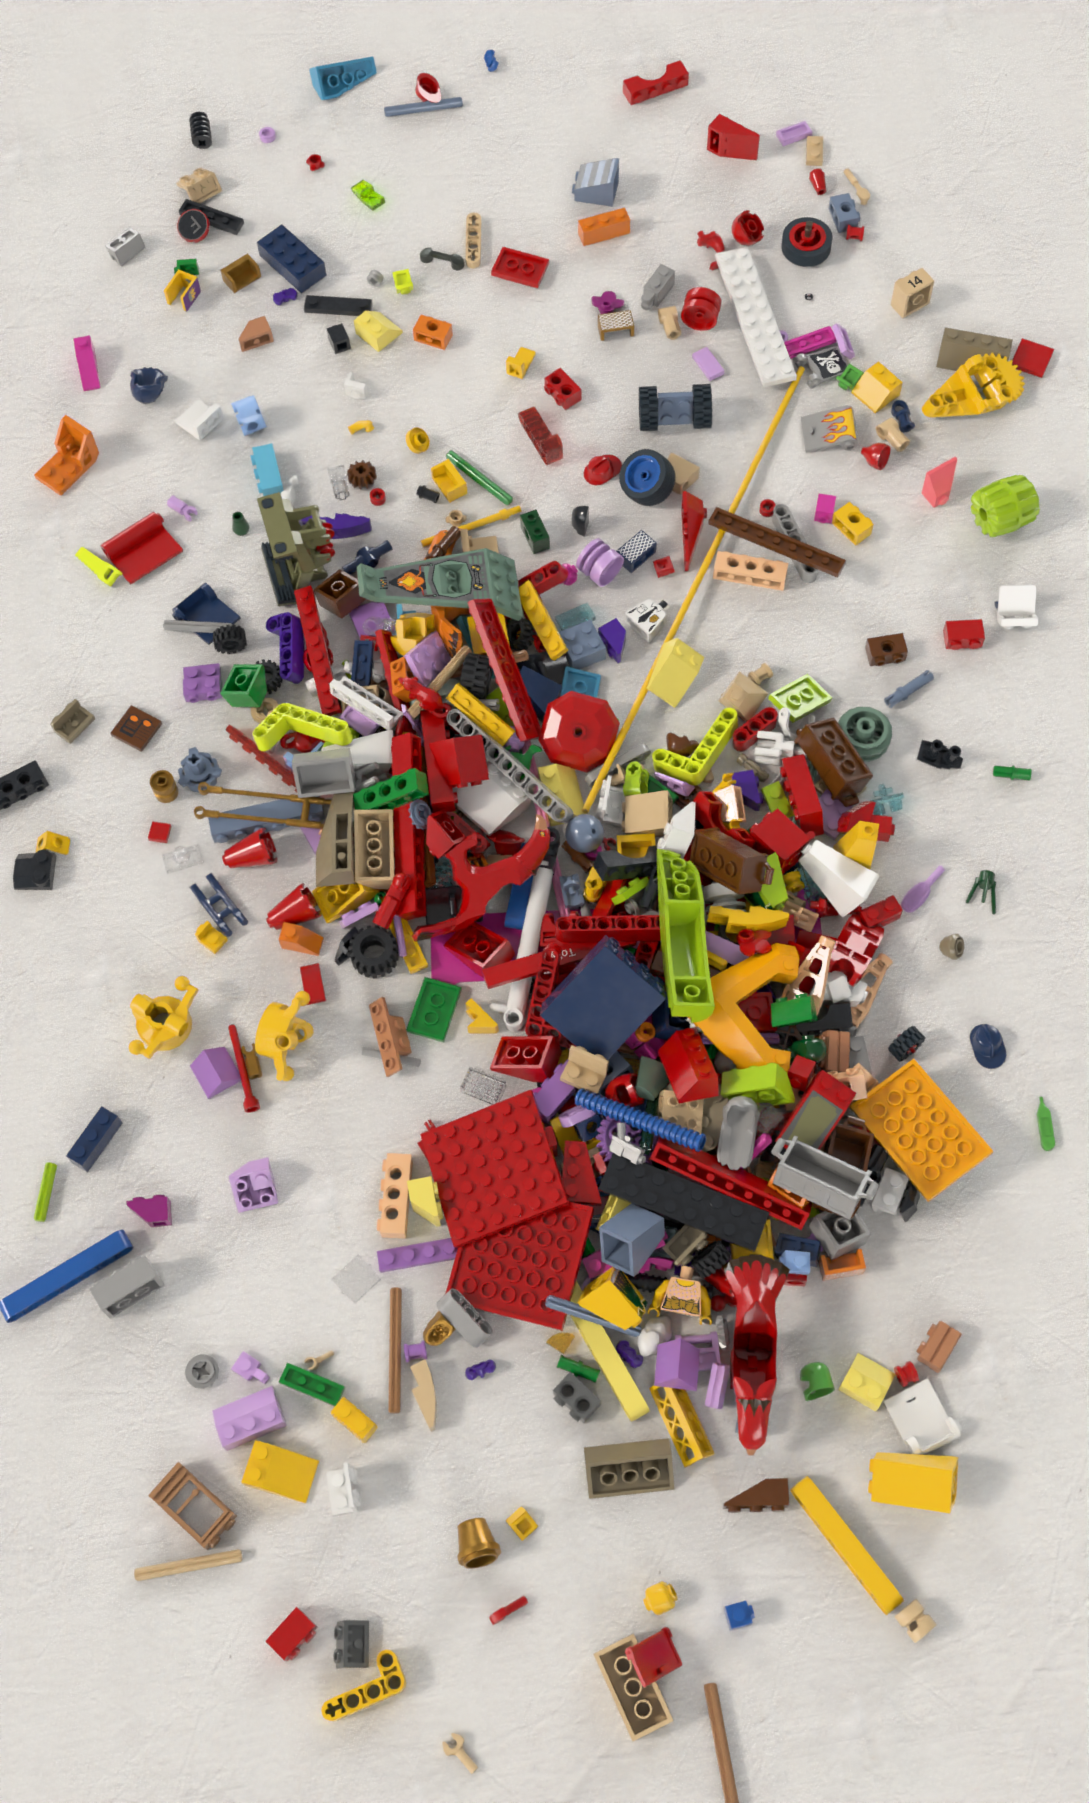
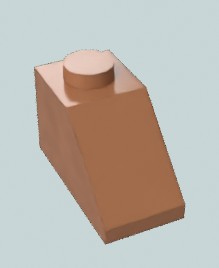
(255, 334)

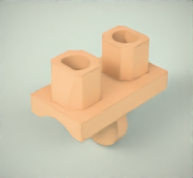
(803, 918)

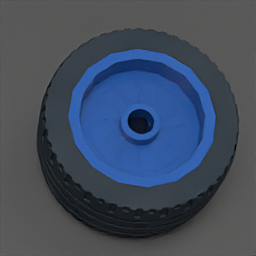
(647, 477)

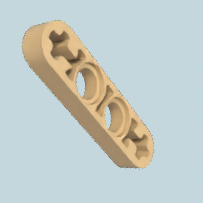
(473, 240)

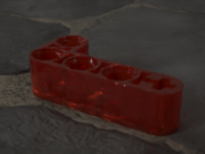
(546, 444)

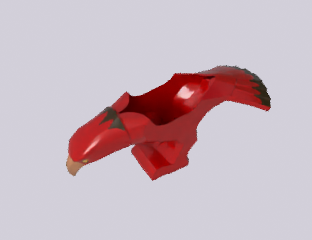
(483, 882)
(756, 1286)

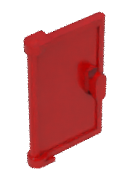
(654, 1657)

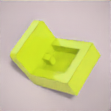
(402, 281)

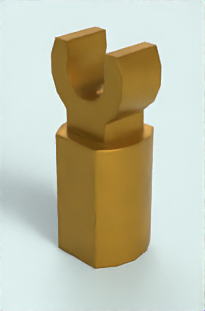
(252, 1063)

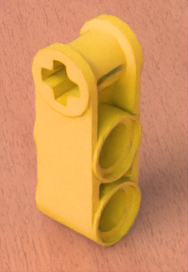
(594, 886)

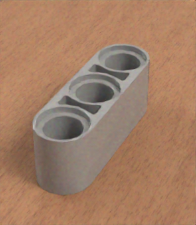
(464, 1318)

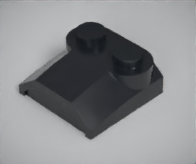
(34, 871)

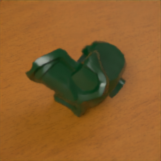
(809, 1048)

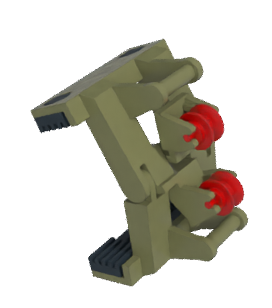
(294, 543)

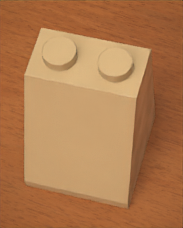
(647, 813)

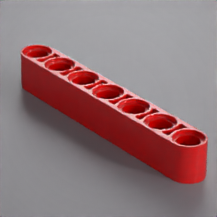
(596, 927)

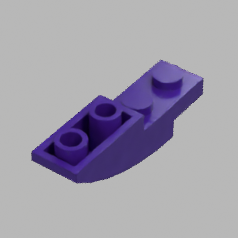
(346, 525)

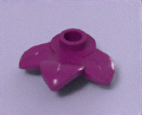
(607, 302)

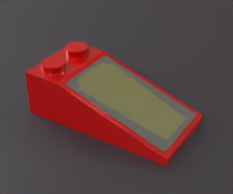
(818, 1111)

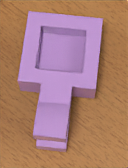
(248, 1367)

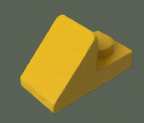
(483, 1022)

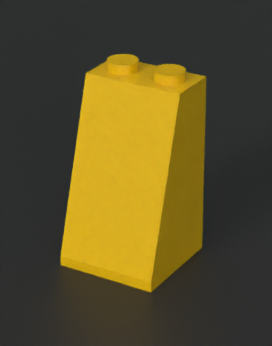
(914, 1480)

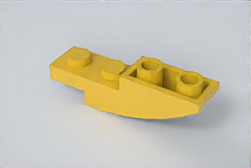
(755, 919)

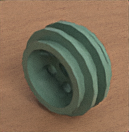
(872, 721)

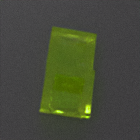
(367, 195)

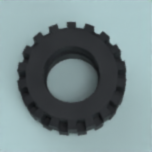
(476, 675)
(377, 965)

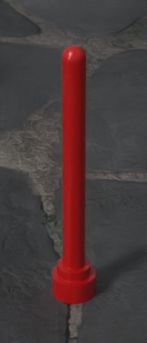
(250, 1102)

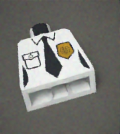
(647, 618)

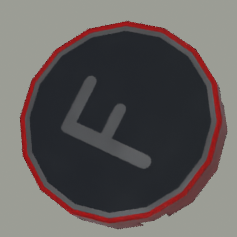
(193, 225)

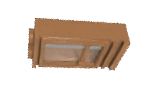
(193, 1506)

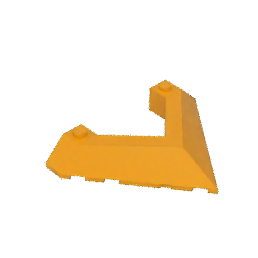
(729, 1026)

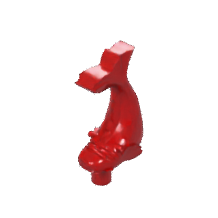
(711, 240)
(826, 909)

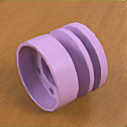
(599, 562)

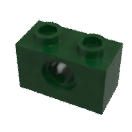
(534, 531)

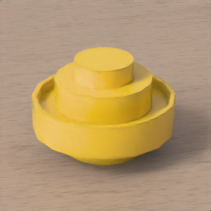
(417, 440)

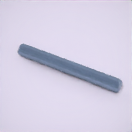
(422, 106)
(576, 1310)

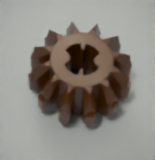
(361, 474)

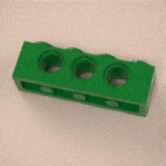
(393, 792)

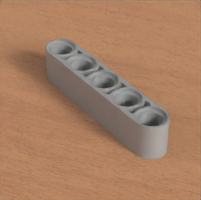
(785, 522)

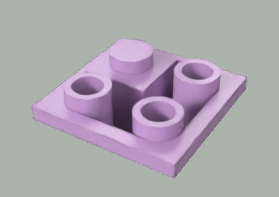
(253, 1185)

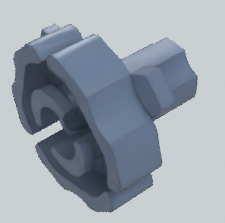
(198, 769)

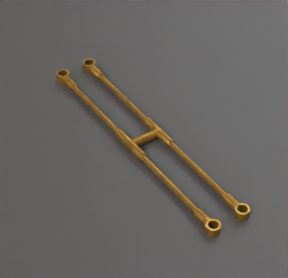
(303, 822)

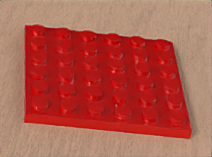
(494, 1169)
(524, 1264)

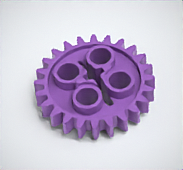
(609, 1126)

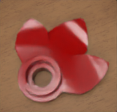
(754, 942)

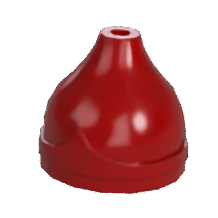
(877, 455)

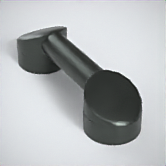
(456, 260)

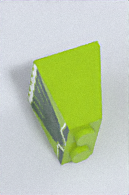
(773, 895)

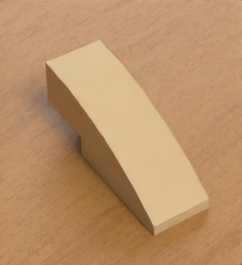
(425, 1393)

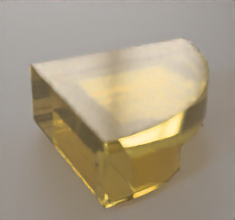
(561, 1341)

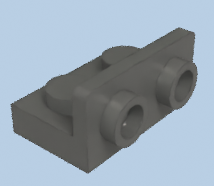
(351, 1644)

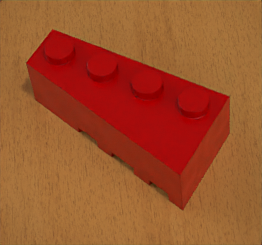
(802, 794)

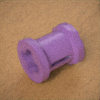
(415, 1351)

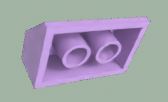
(248, 1418)

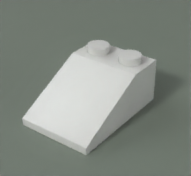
(679, 831)

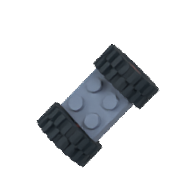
(675, 407)

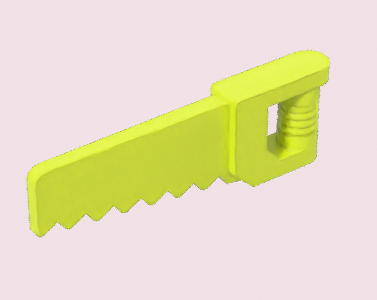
(98, 566)

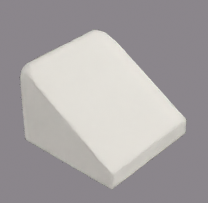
(838, 989)

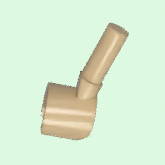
(318, 1360)

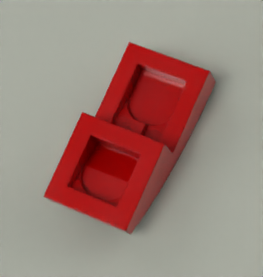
(313, 983)

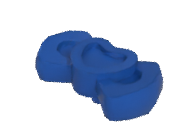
(490, 60)

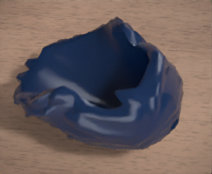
(147, 384)

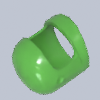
(819, 1380)

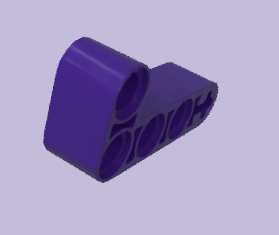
(291, 645)

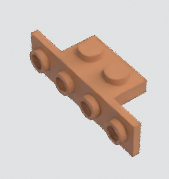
(390, 1036)

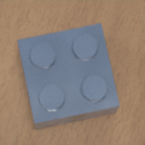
(583, 645)

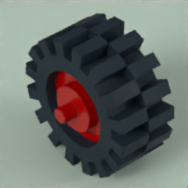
(906, 1043)

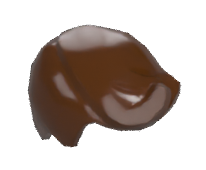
(680, 745)

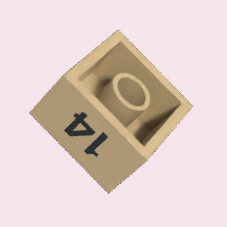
(912, 292)

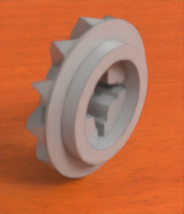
(722, 1331)
(199, 1362)

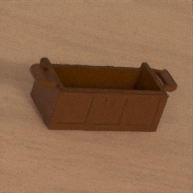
(834, 759)
(730, 861)
(850, 1146)

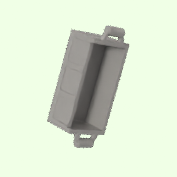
(821, 1177)

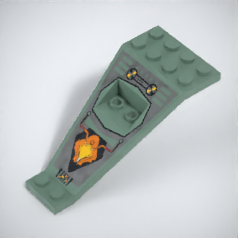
(446, 582)

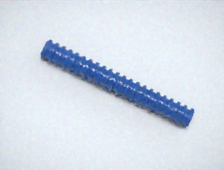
(641, 1120)

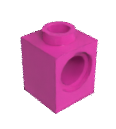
(825, 508)

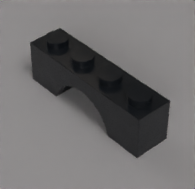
(614, 866)
(837, 1017)

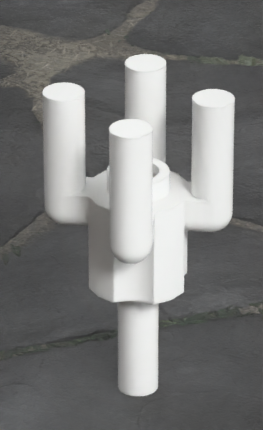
(779, 748)

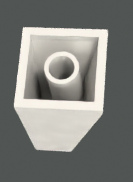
(370, 750)
(838, 877)

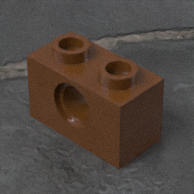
(893, 643)

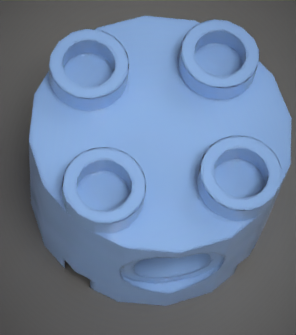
(249, 415)

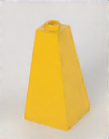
(859, 843)

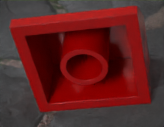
(442, 833)

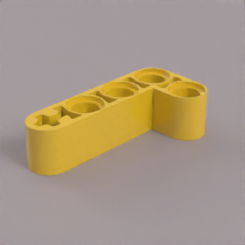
(363, 1690)

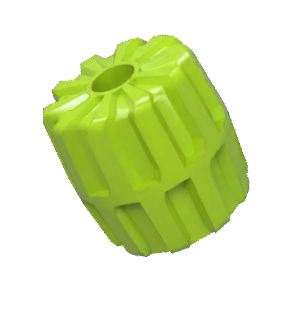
(1005, 505)

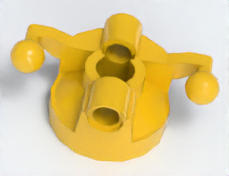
(176, 1027)
(281, 1031)

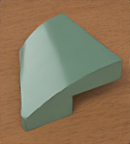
(650, 1079)

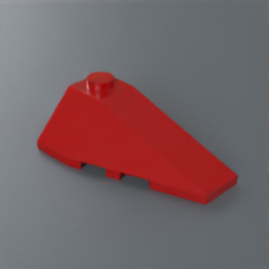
(692, 524)

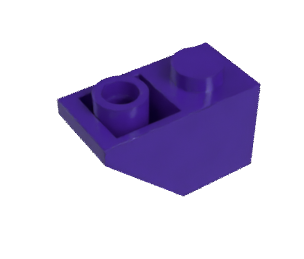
(614, 638)
(749, 789)

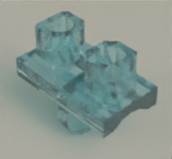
(893, 800)

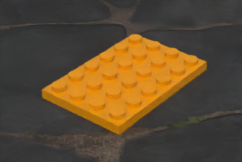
(921, 1130)

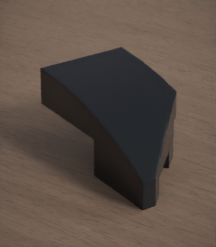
(343, 949)

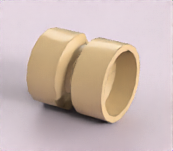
(918, 1628)

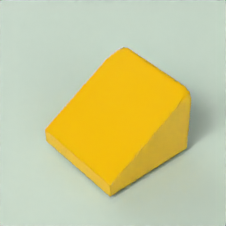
(521, 1523)

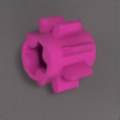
(572, 574)

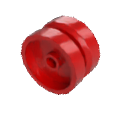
(701, 308)

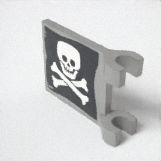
(824, 364)

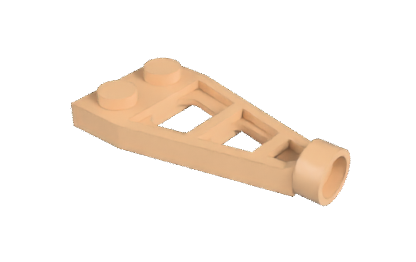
(877, 968)
(803, 971)

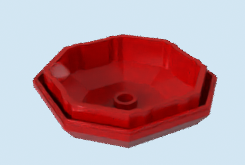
(597, 725)

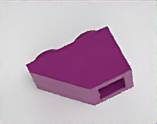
(153, 1211)

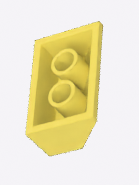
(563, 783)

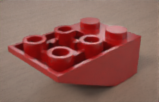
(732, 139)

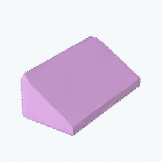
(674, 784)

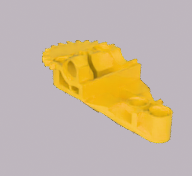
(960, 395)

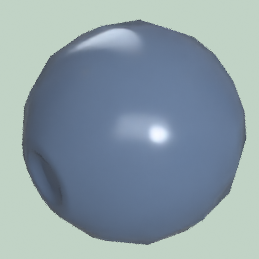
(584, 833)

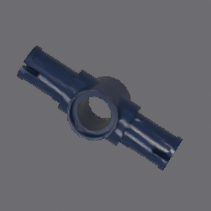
(368, 557)

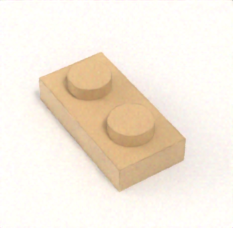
(814, 151)

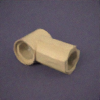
(669, 318)
(890, 431)

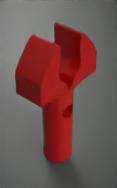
(503, 1612)

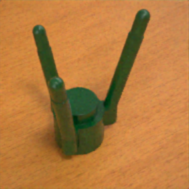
(985, 882)

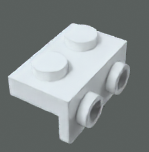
(890, 1191)

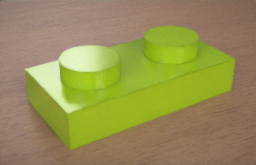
(776, 799)
(626, 892)

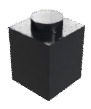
(338, 338)

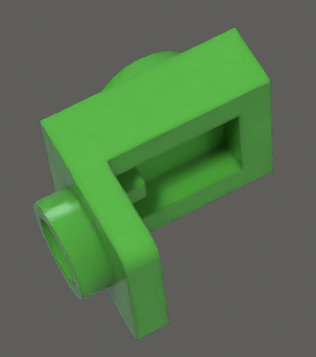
(849, 378)

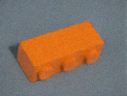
(604, 226)

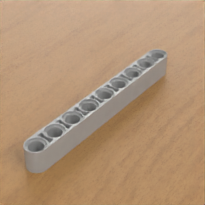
(516, 770)

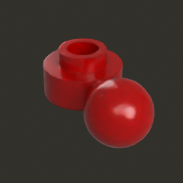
(718, 1302)

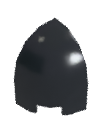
(580, 519)

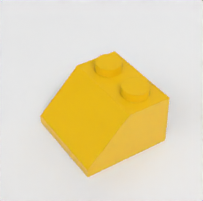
(877, 387)

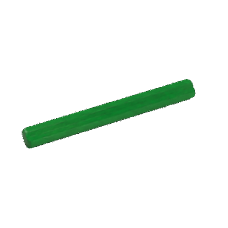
(480, 478)

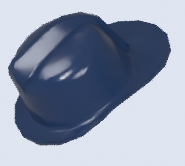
(988, 1046)

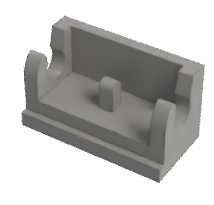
(125, 246)

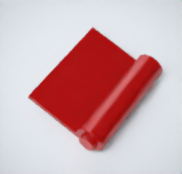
(141, 547)

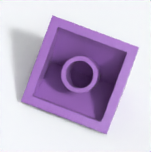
(215, 1071)
(677, 1365)

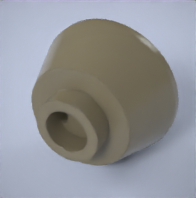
(952, 946)

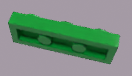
(311, 1384)

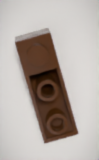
(768, 1493)

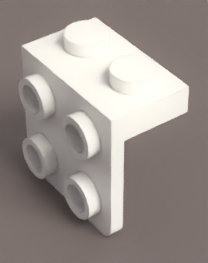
(1017, 606)
(610, 803)

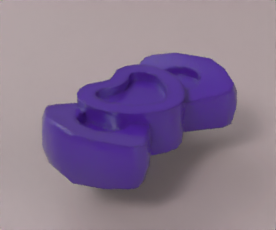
(284, 296)
(629, 1354)
(480, 1369)

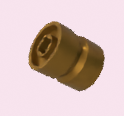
(164, 786)

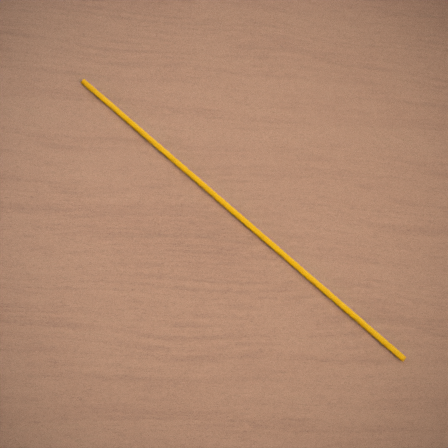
(692, 591)

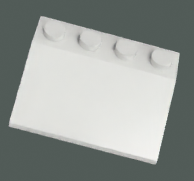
(493, 802)

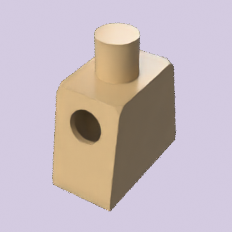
(685, 473)

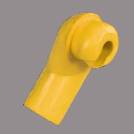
(367, 424)

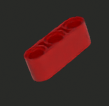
(759, 722)

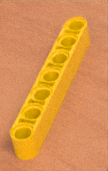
(847, 1545)

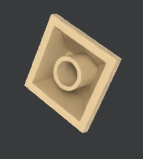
(743, 696)

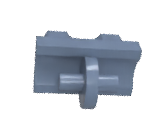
(571, 891)

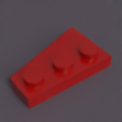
(579, 1175)

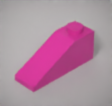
(87, 362)

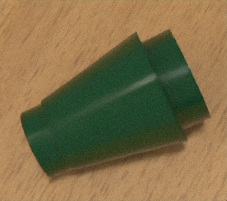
(239, 524)

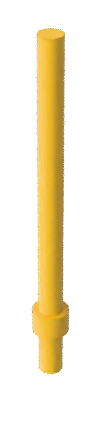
(503, 515)

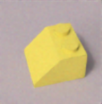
(376, 329)
(867, 1382)

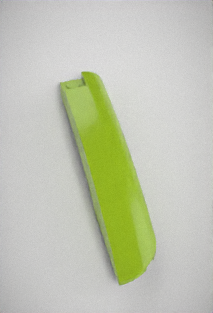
(683, 937)

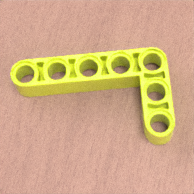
(302, 720)
(697, 767)

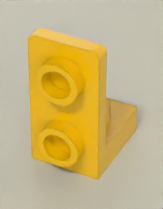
(519, 365)

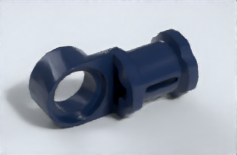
(903, 416)

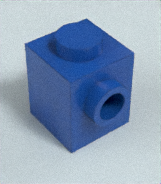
(739, 1615)

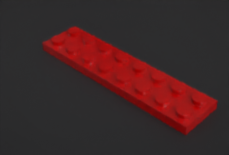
(505, 669)

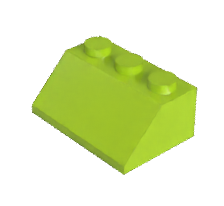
(759, 1083)

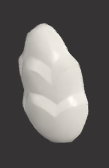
(654, 1333)

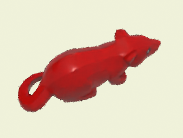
(428, 697)
(301, 742)

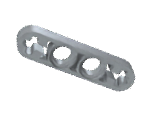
(636, 754)

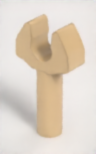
(460, 1753)

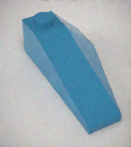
(339, 77)

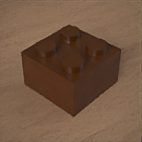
(339, 594)

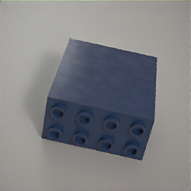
(604, 999)

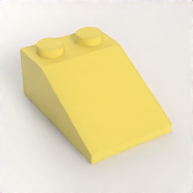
(674, 671)

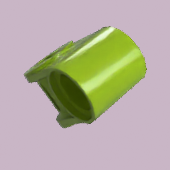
(635, 780)

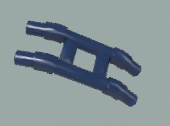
(220, 894)

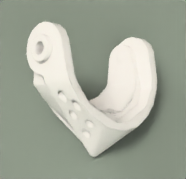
(789, 733)

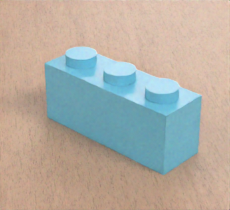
(267, 470)

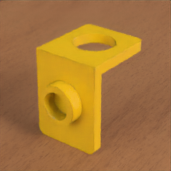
(53, 842)

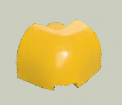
(411, 630)

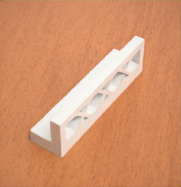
(365, 706)

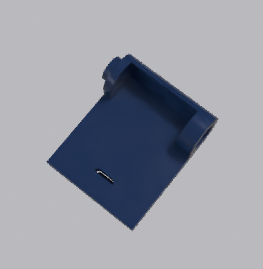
(204, 607)

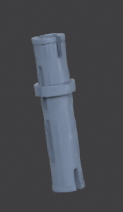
(903, 692)

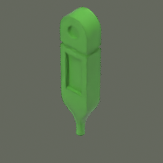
(1045, 1126)

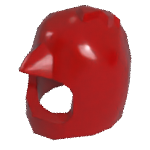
(623, 1090)

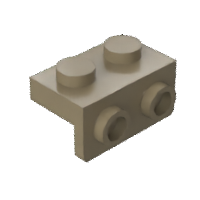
(72, 721)

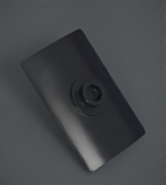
(545, 666)
(443, 904)

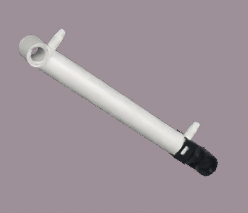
(531, 934)

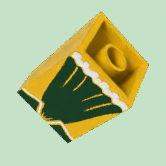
(614, 1299)

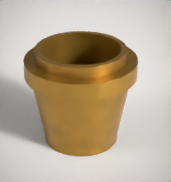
(476, 1544)

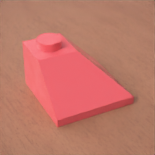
(939, 483)

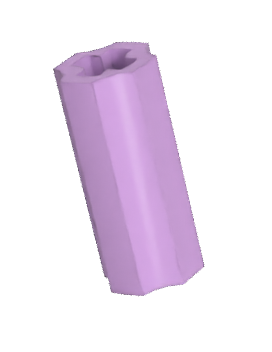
(717, 1385)

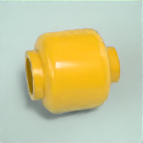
(660, 1598)

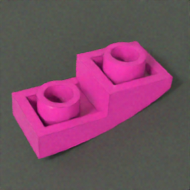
(661, 1263)

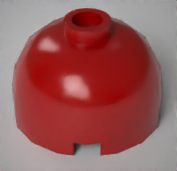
(747, 228)

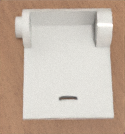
(922, 1421)

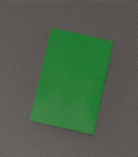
(434, 1009)

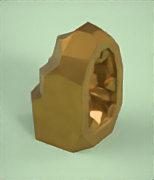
(437, 1330)

